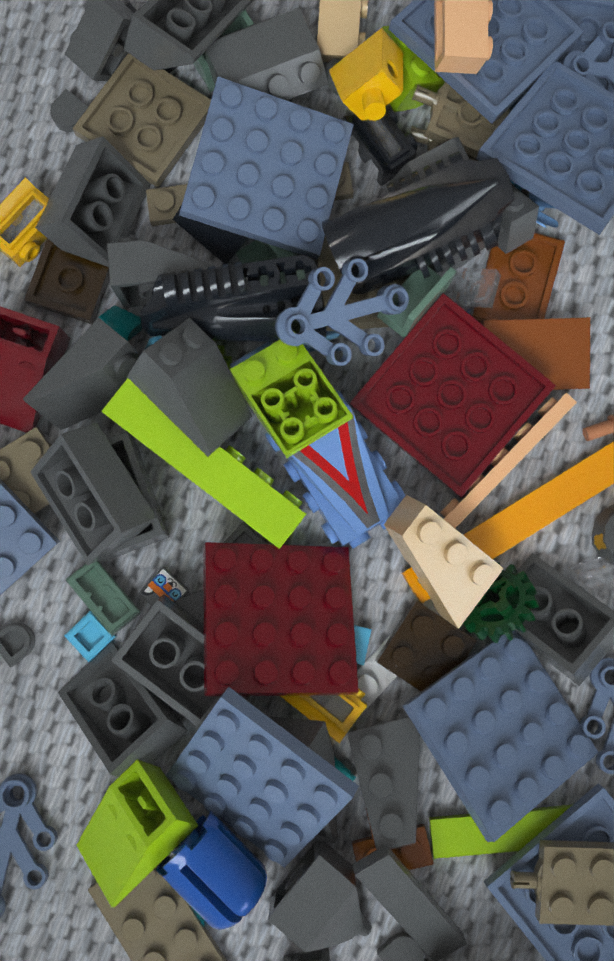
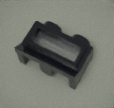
(383, 144)

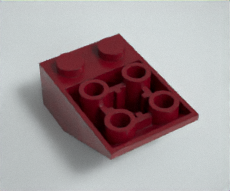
(26, 355)

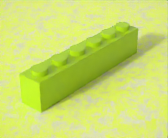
(219, 475)

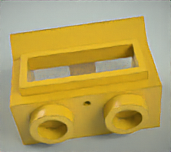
(18, 220)
(336, 710)

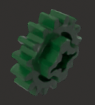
(503, 617)

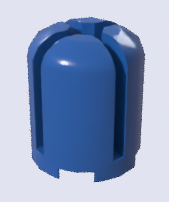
(215, 873)

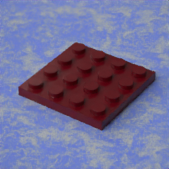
(452, 395)
(278, 620)

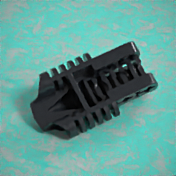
(423, 221)
(222, 303)

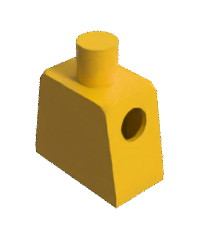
(370, 76)

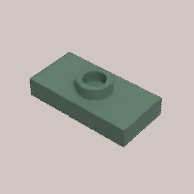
(103, 597)

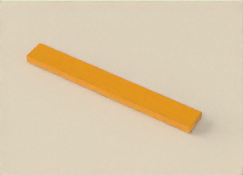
(536, 509)

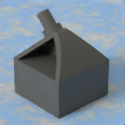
(319, 901)

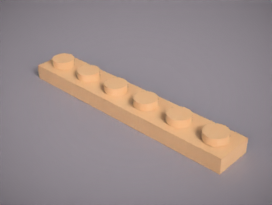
(506, 460)

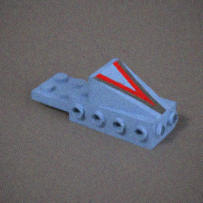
(342, 480)

